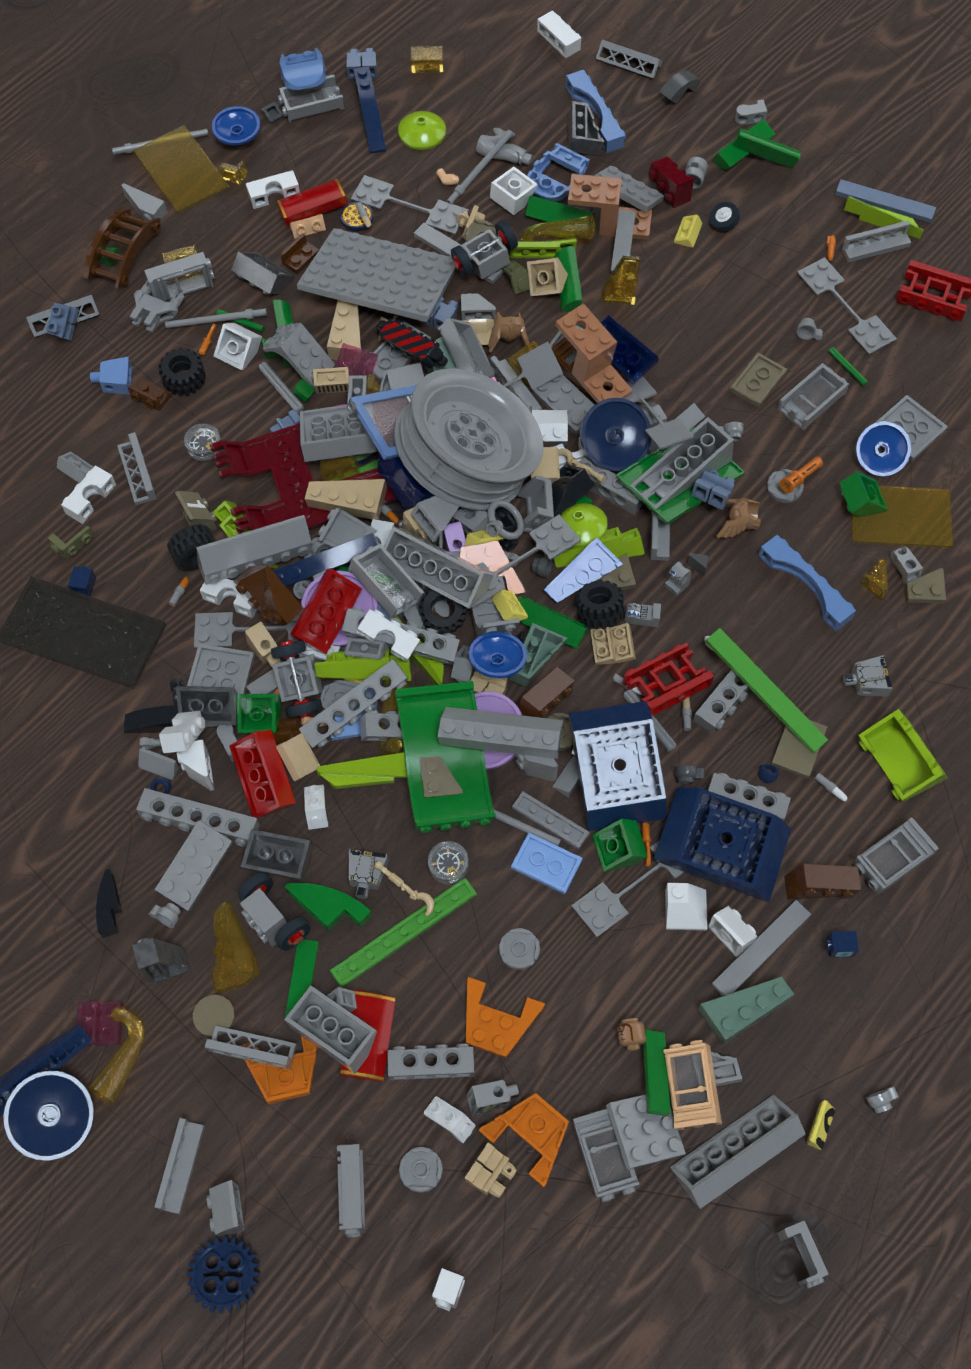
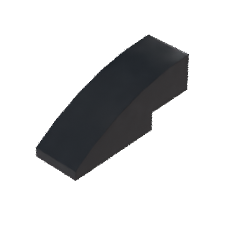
(150, 719)
(107, 905)

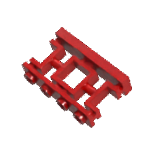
(939, 280)
(674, 692)

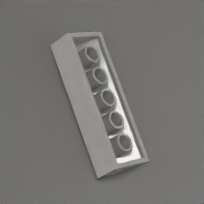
(254, 548)
(438, 567)
(500, 732)
(737, 1150)

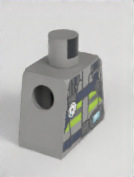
(482, 1097)

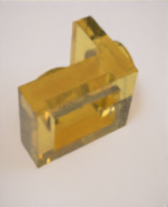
(233, 173)
(372, 385)

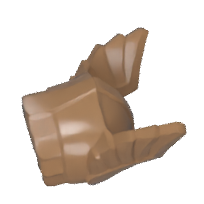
(507, 330)
(742, 517)

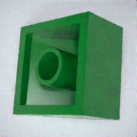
(862, 495)
(258, 712)
(620, 845)

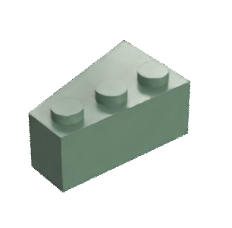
(541, 648)

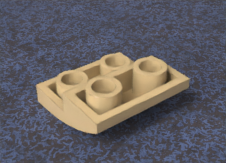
(613, 644)

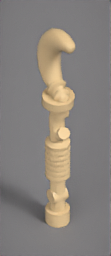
(572, 461)
(413, 894)

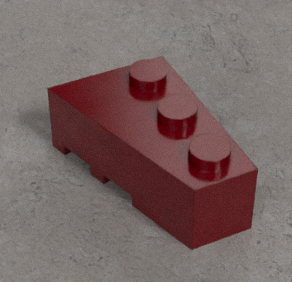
(671, 181)

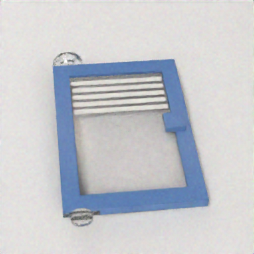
(379, 414)

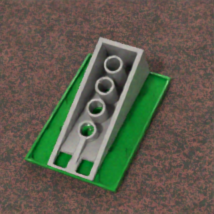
(669, 474)

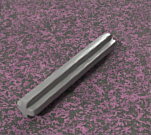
(281, 387)
(660, 732)

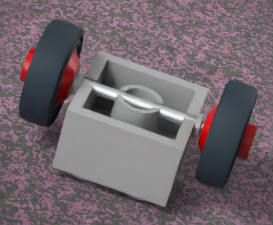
(486, 251)
(296, 678)
(266, 918)

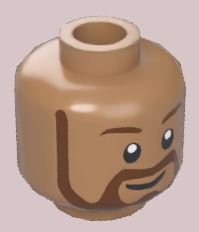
(631, 1034)

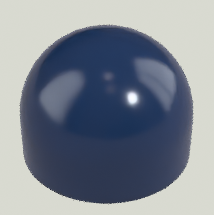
(766, 776)
(167, 784)

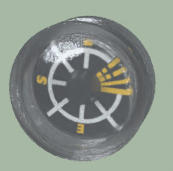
(199, 439)
(448, 862)

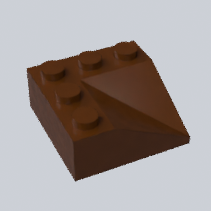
(268, 595)

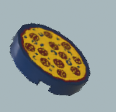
(351, 219)

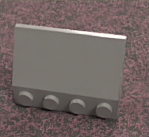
(333, 434)

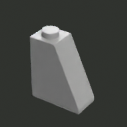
(433, 515)

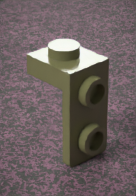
(518, 276)
(73, 545)

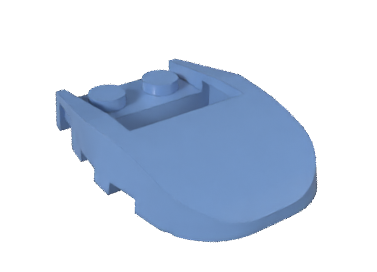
(303, 70)
(548, 187)

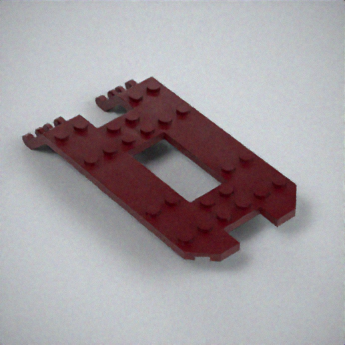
(283, 456)

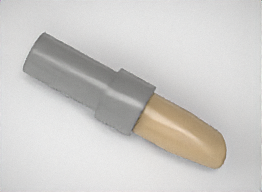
(363, 214)
(686, 714)

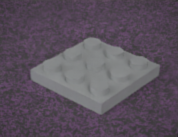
(917, 422)
(221, 668)
(643, 1136)

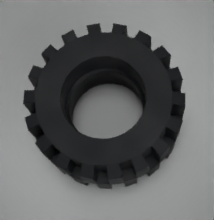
(182, 360)
(184, 543)
(600, 604)
(441, 625)

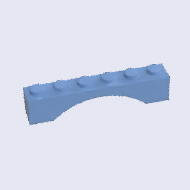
(582, 89)
(781, 556)

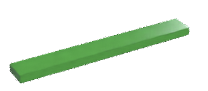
(766, 690)
(402, 933)

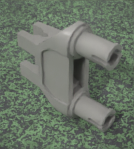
(153, 309)

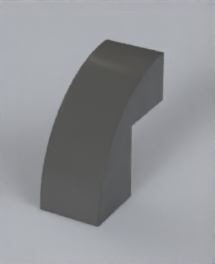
(678, 84)

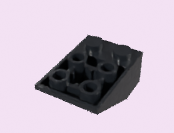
(571, 486)

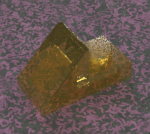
(877, 581)

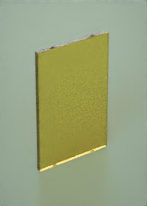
(181, 168)
(912, 519)

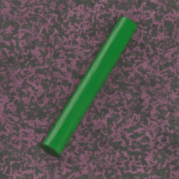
(245, 322)
(848, 366)

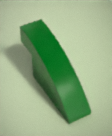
(328, 904)

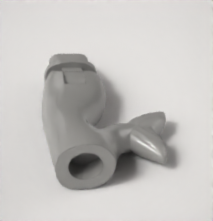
(508, 152)

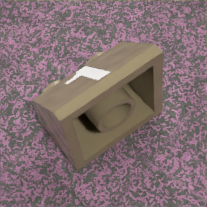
(196, 509)

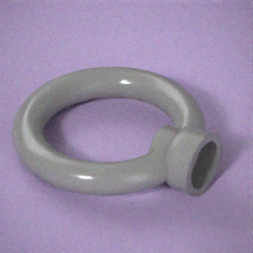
(495, 526)

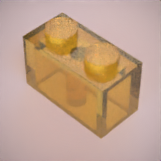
(426, 59)
(339, 468)

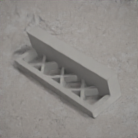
(630, 53)
(876, 243)
(76, 303)
(505, 373)
(139, 459)
(659, 539)
(247, 1053)
(179, 1166)

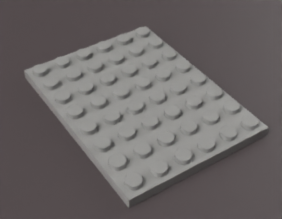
(378, 274)

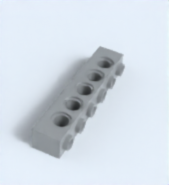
(426, 650)
(311, 728)
(153, 799)

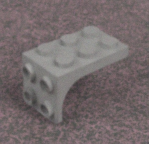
(299, 350)
(488, 618)

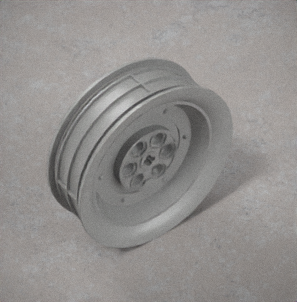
(468, 438)

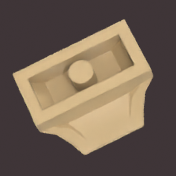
(483, 329)

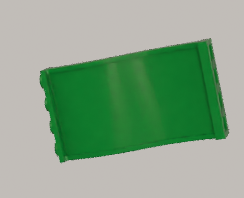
(419, 721)

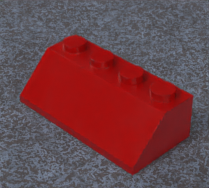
(262, 774)

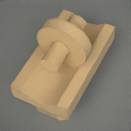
(464, 219)

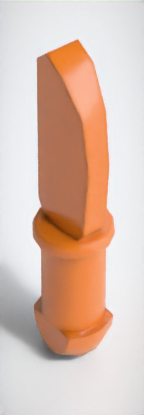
(207, 341)
(646, 840)

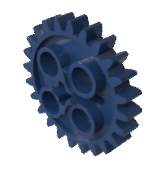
(222, 1296)

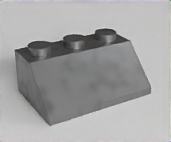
(261, 272)
(216, 704)
(277, 854)

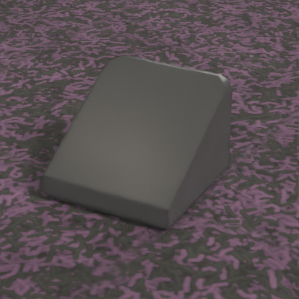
(271, 112)
(698, 562)

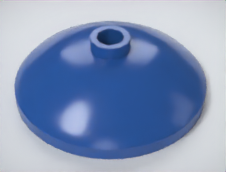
(236, 125)
(895, 444)
(497, 655)

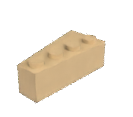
(344, 328)
(356, 497)

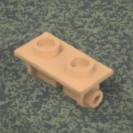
(308, 226)

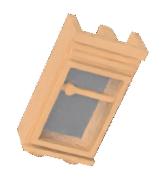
(692, 1085)

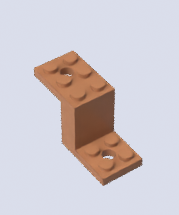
(606, 195)
(594, 354)

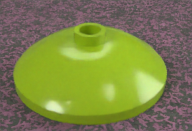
(421, 130)
(587, 522)

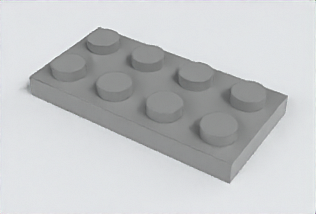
(634, 191)
(563, 395)
(194, 865)

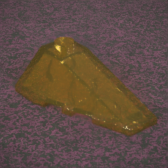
(622, 282)
(234, 956)

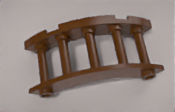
(107, 233)

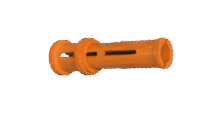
(813, 465)

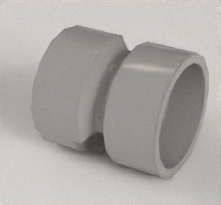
(696, 168)

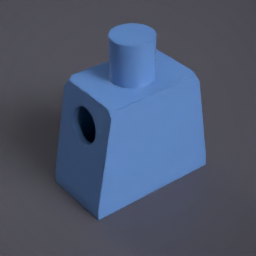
(114, 376)

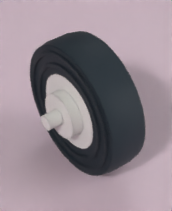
(724, 216)

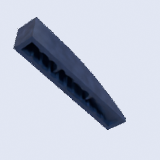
(369, 109)
(324, 560)
(47, 1058)

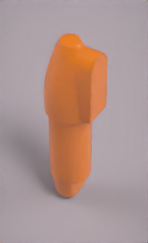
(831, 243)

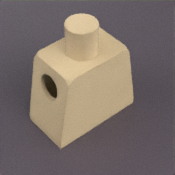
(261, 643)

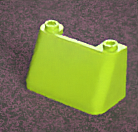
(902, 756)

